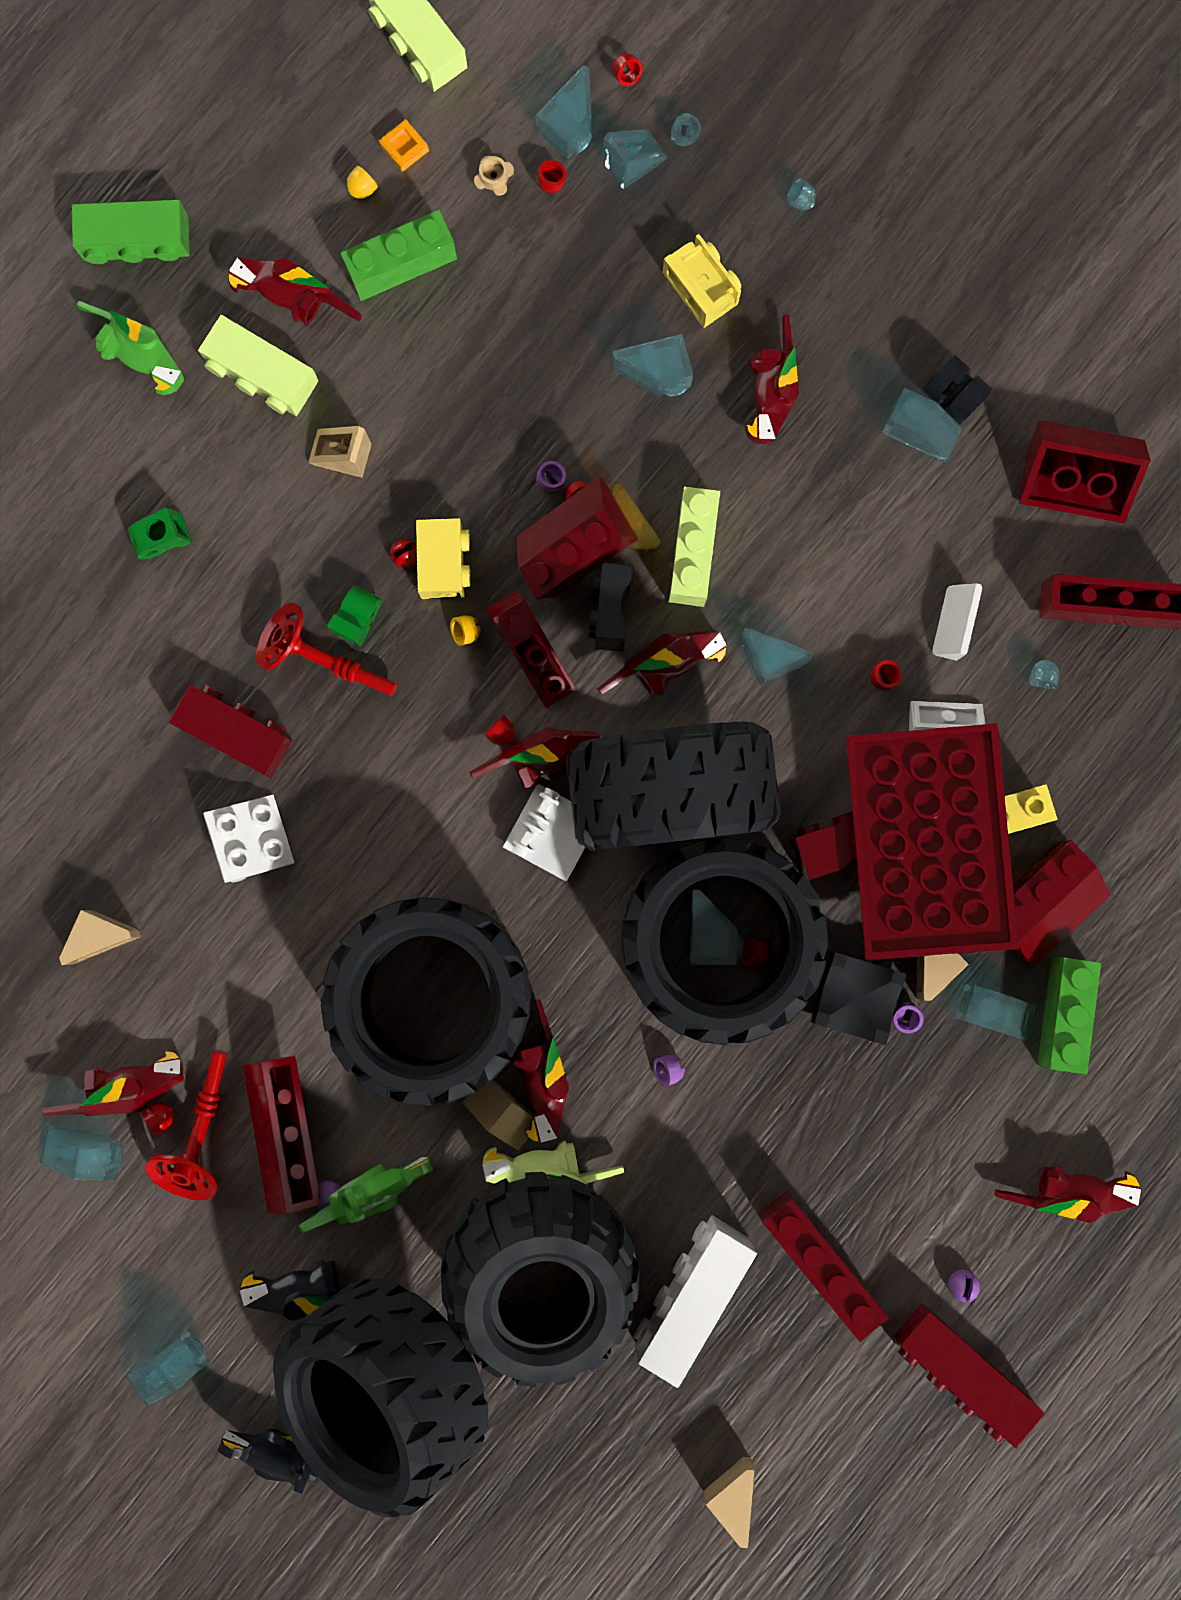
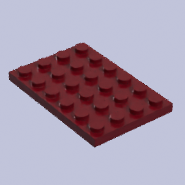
(931, 842)

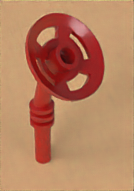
(279, 634)
(178, 1179)

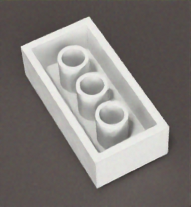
(693, 1300)

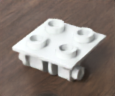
(546, 833)
(248, 838)

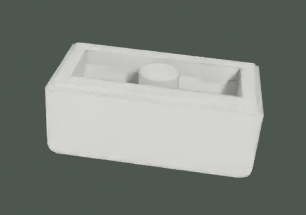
(957, 621)
(943, 715)

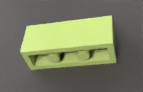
(422, 37)
(257, 366)
(694, 546)

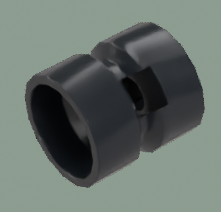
(967, 399)

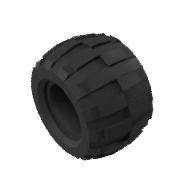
(531, 1224)

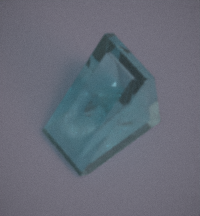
(631, 155)
(772, 656)

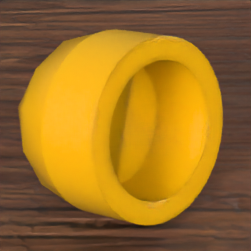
(360, 183)
(464, 629)

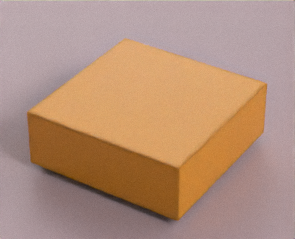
(403, 145)

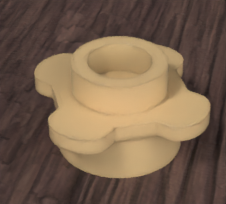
(491, 165)

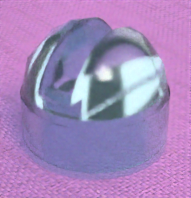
(692, 130)
(801, 195)
(1044, 675)

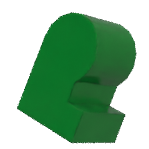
(159, 533)
(355, 615)

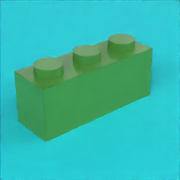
(130, 231)
(399, 255)
(1069, 1015)

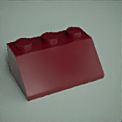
(1083, 471)
(573, 540)
(1055, 900)

